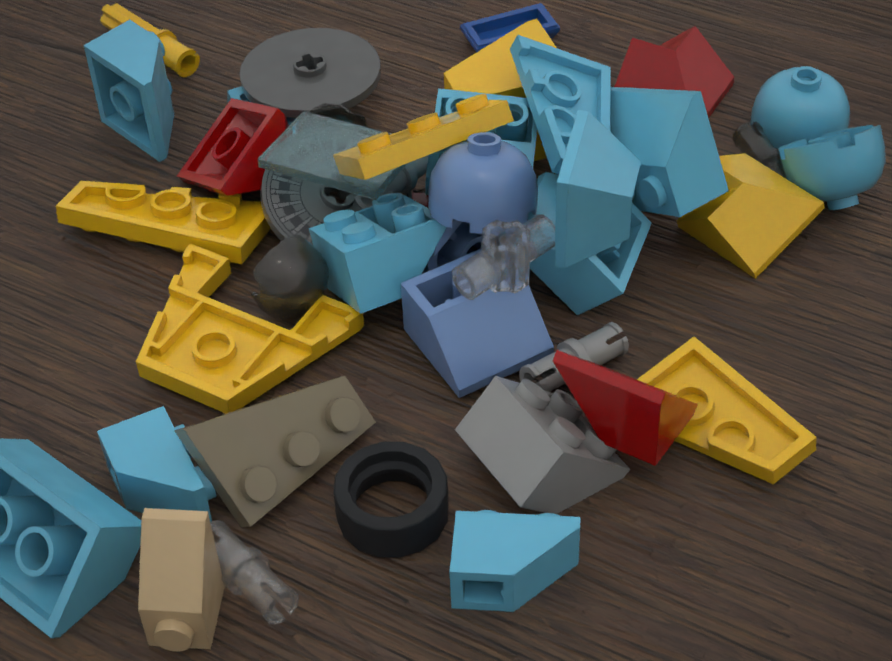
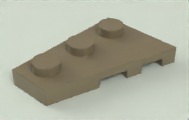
(275, 445)

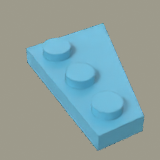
(557, 88)

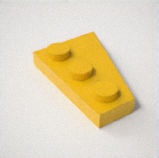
(422, 137)
(732, 415)

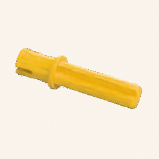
(177, 56)

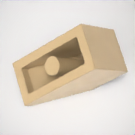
(178, 579)

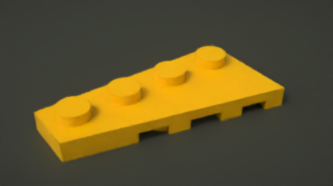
(166, 218)

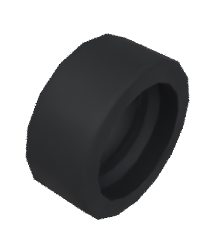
(391, 535)

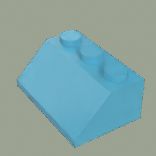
(675, 148)
(58, 539)

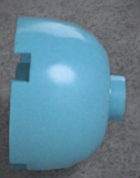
(800, 106)
(836, 164)

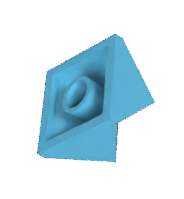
(593, 192)

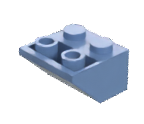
(476, 337)

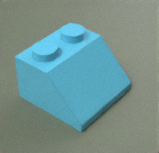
(133, 86)

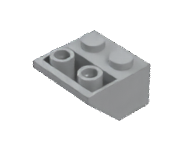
(539, 445)

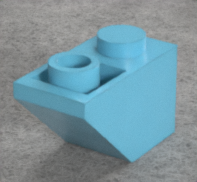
(154, 465)
(509, 557)

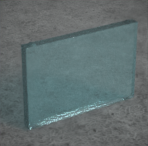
(308, 149)

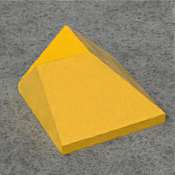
(754, 217)

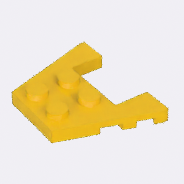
(226, 353)

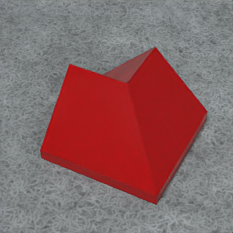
(678, 64)
(231, 148)
(625, 410)

